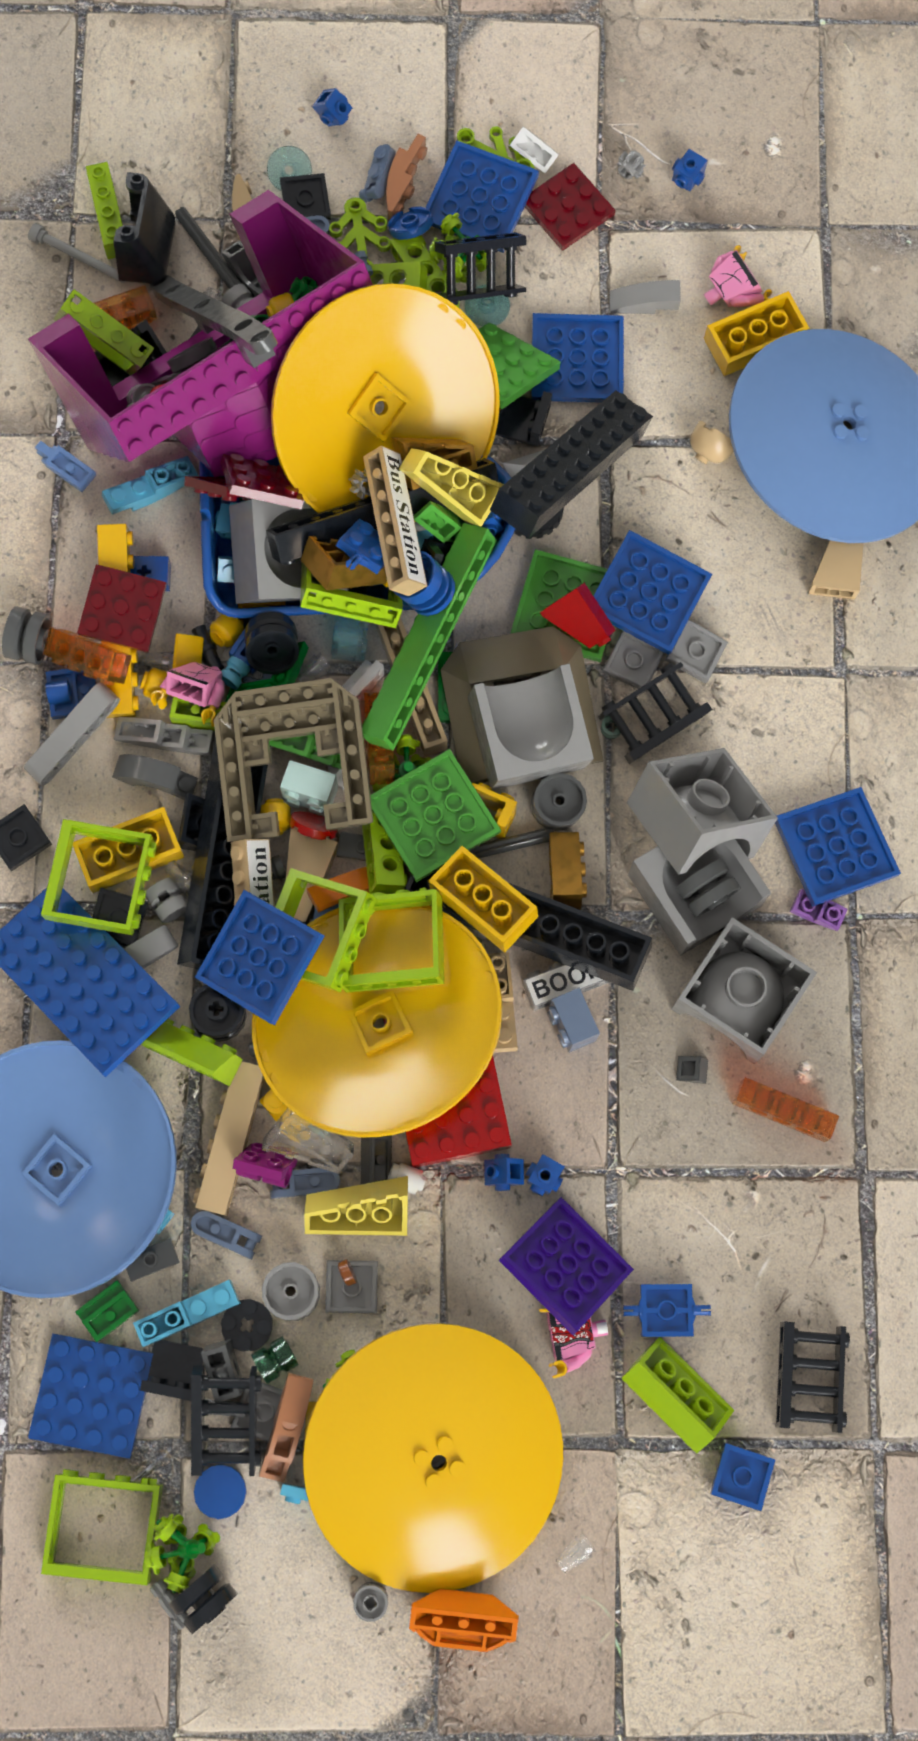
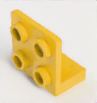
(501, 803)

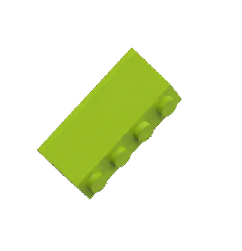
(194, 1052)
(678, 1395)

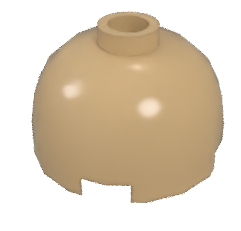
(710, 444)

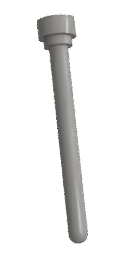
(39, 235)

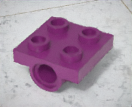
(269, 1166)

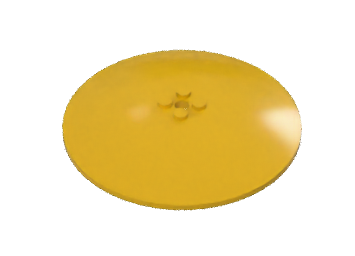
(372, 348)
(386, 1080)
(386, 1420)

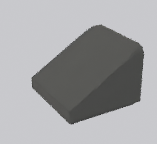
(692, 1069)

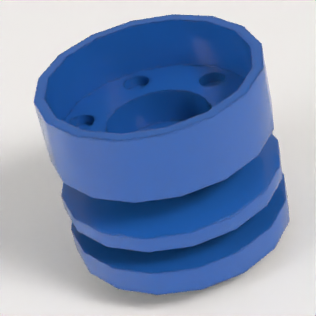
(438, 591)

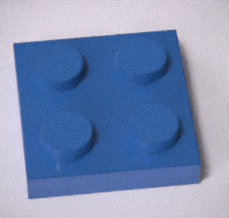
(742, 1477)

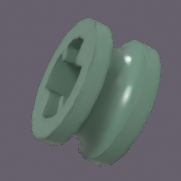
(610, 735)

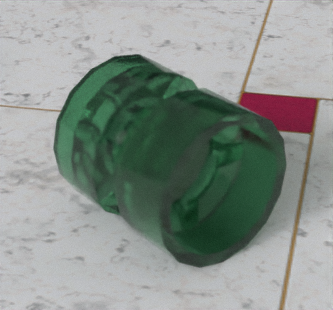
(275, 1359)

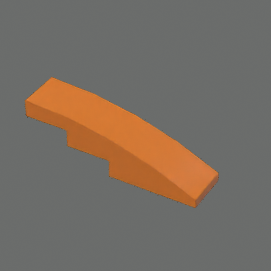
(326, 898)

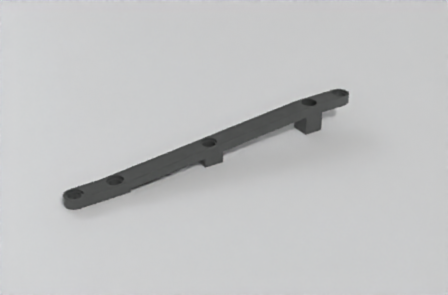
(249, 334)

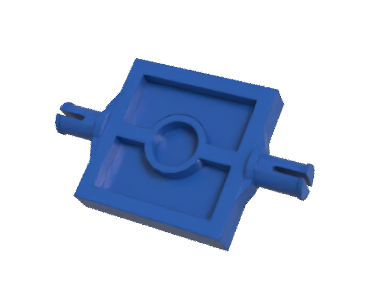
(362, 547)
(666, 1310)

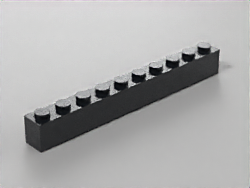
(289, 540)

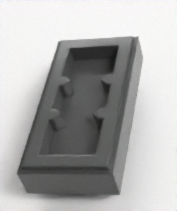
(351, 846)
(153, 1260)

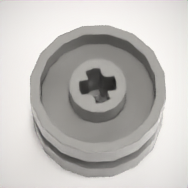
(278, 1282)

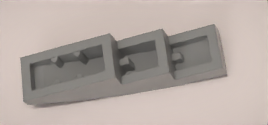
(164, 736)

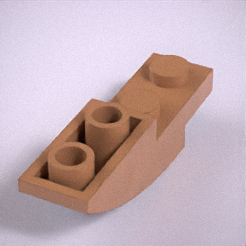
(401, 175)
(286, 1427)

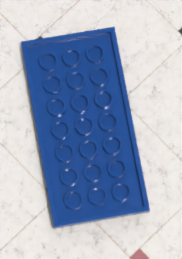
(83, 982)

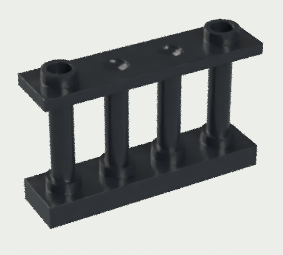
(470, 248)
(655, 735)
(787, 1388)
(200, 1432)

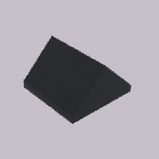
(190, 822)

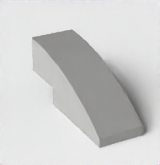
(645, 297)

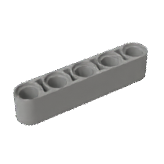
(72, 733)
(152, 946)

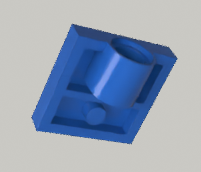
(66, 690)

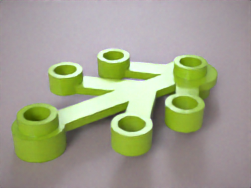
(468, 134)
(359, 231)

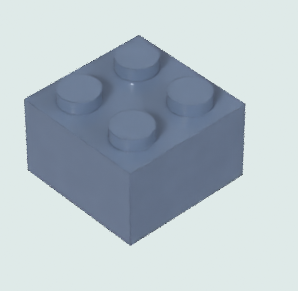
(573, 1020)

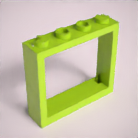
(107, 334)
(349, 603)
(60, 865)
(354, 932)
(399, 978)
(96, 1479)

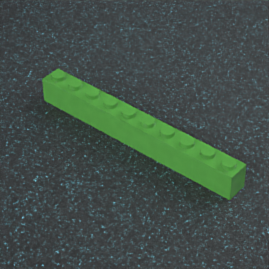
(426, 641)

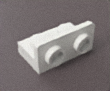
(364, 679)

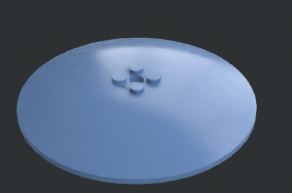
(801, 455)
(115, 1176)

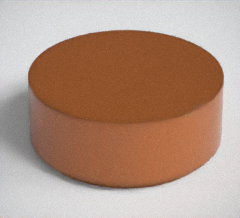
(347, 1272)

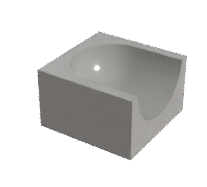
(256, 573)
(530, 728)
(698, 804)
(658, 883)
(745, 989)

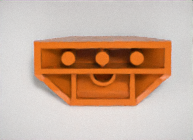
(463, 1620)

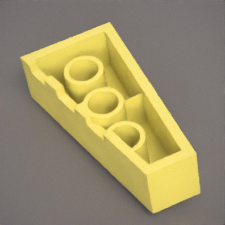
(454, 486)
(359, 1209)

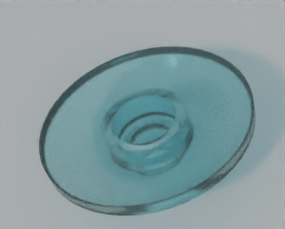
(284, 157)
(484, 313)

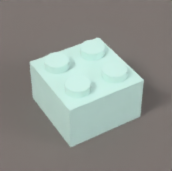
(308, 787)

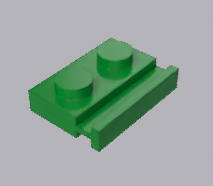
(107, 1311)

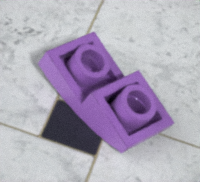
(825, 914)

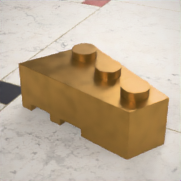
(453, 450)
(330, 569)
(567, 869)

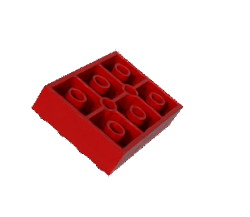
(466, 1130)

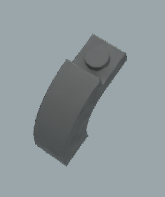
(240, 265)
(155, 774)

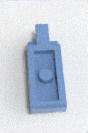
(66, 465)

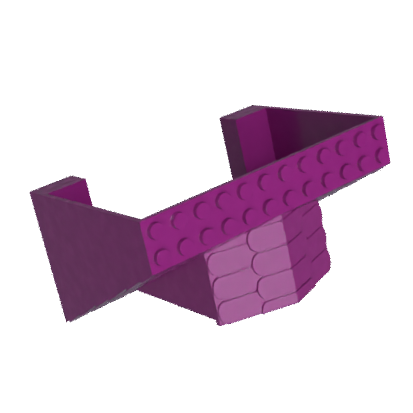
(221, 400)

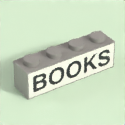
(555, 982)

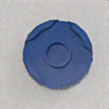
(410, 224)
(220, 1491)

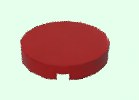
(311, 825)

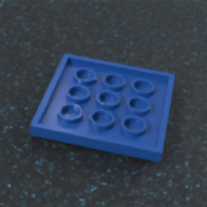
(483, 190)
(588, 352)
(650, 591)
(836, 846)
(259, 957)
(90, 1396)

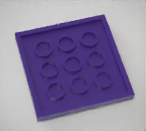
(566, 1265)

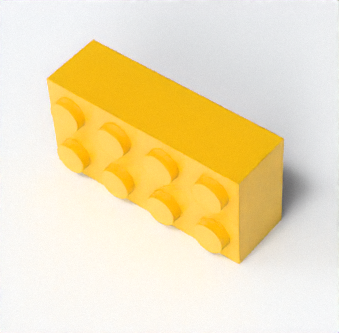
(742, 335)
(114, 862)
(483, 899)

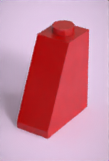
(580, 617)

